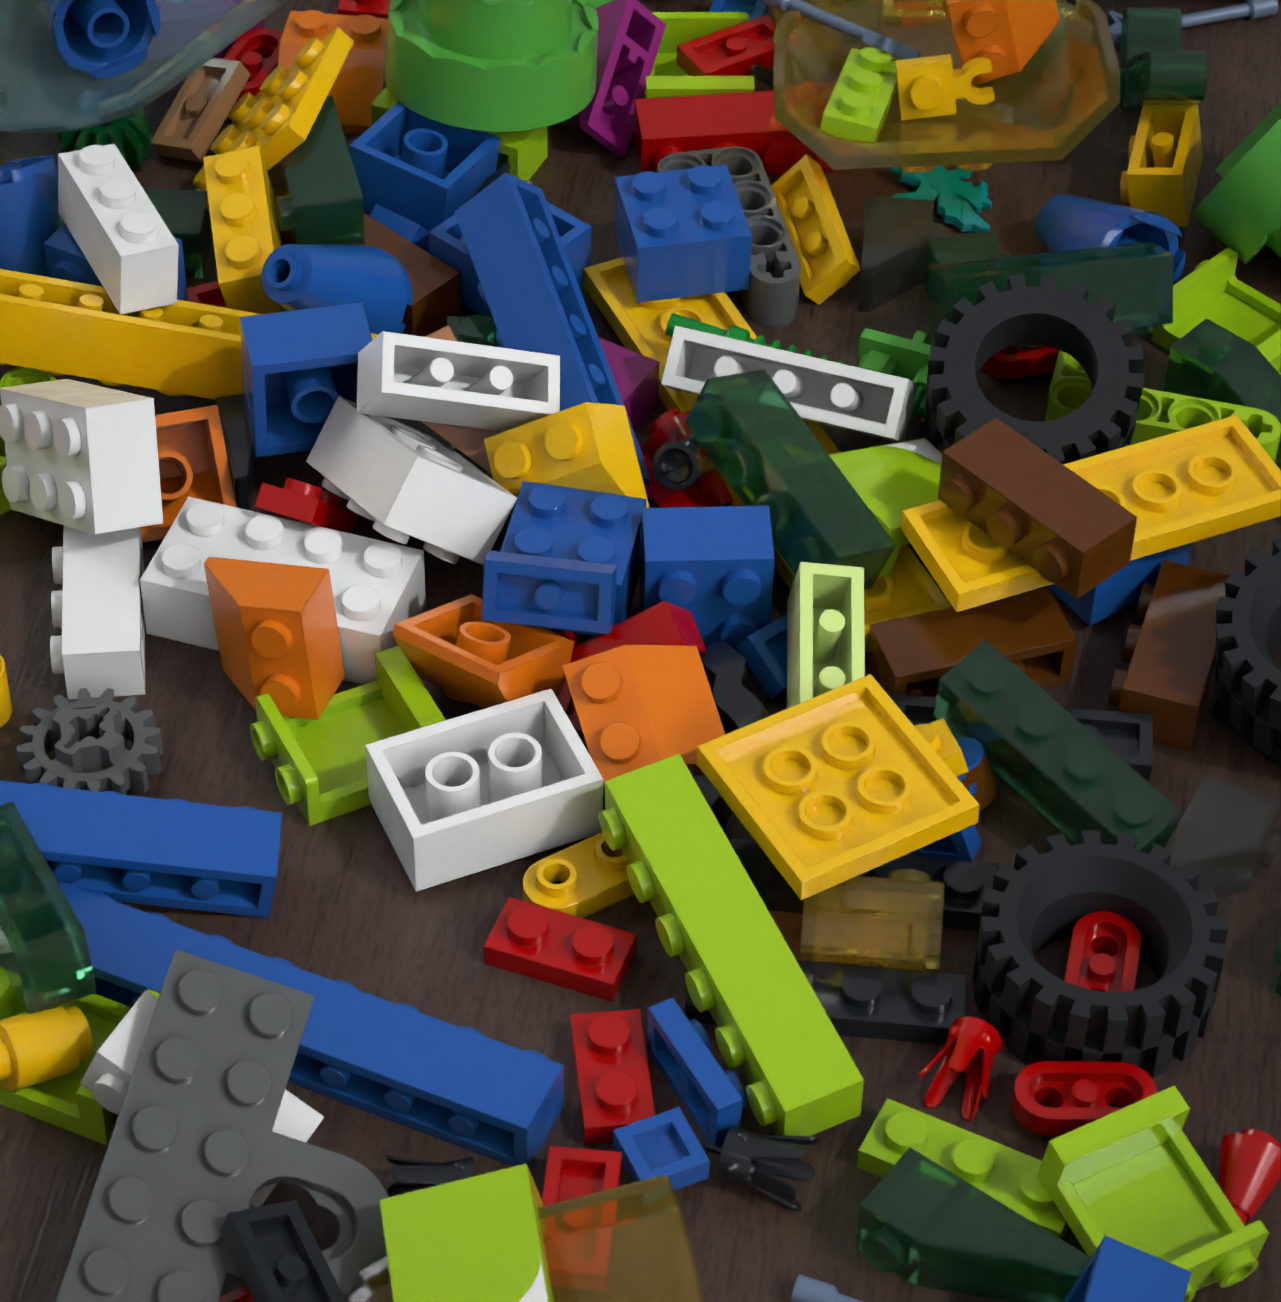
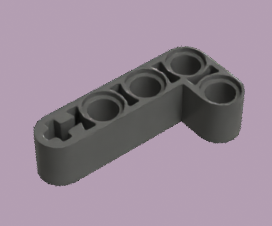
(774, 263)

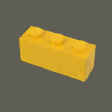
(242, 226)

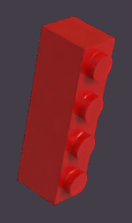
(713, 122)

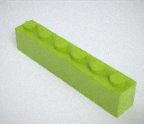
(732, 951)

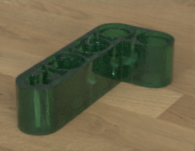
(1152, 60)

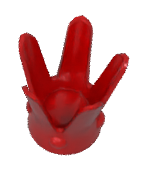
(968, 1049)

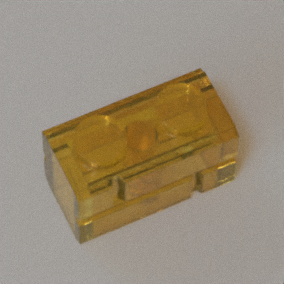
(876, 922)

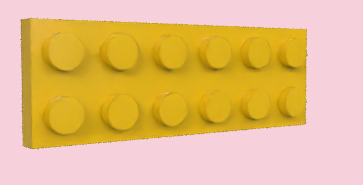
(1175, 484)

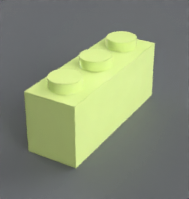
(824, 630)

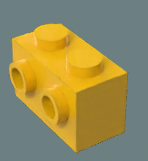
(1164, 162)

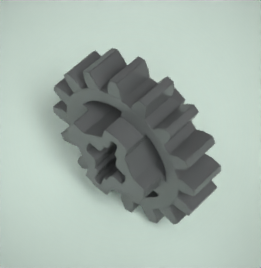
(91, 744)

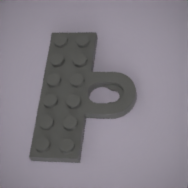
(202, 1143)

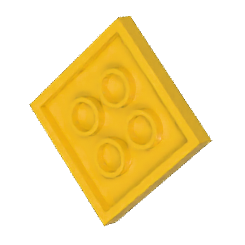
(286, 105)
(837, 786)

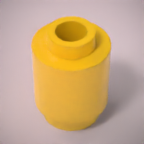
(43, 1046)

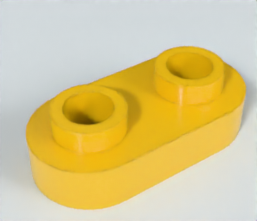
(591, 877)

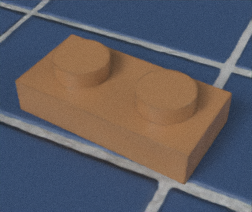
(200, 110)

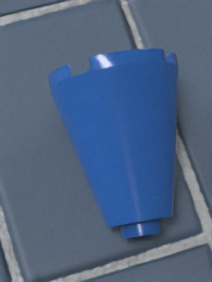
(103, 34)
(27, 212)
(1085, 223)
(339, 275)

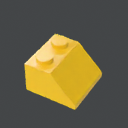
(572, 448)

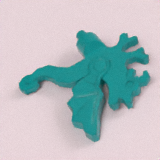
(957, 199)

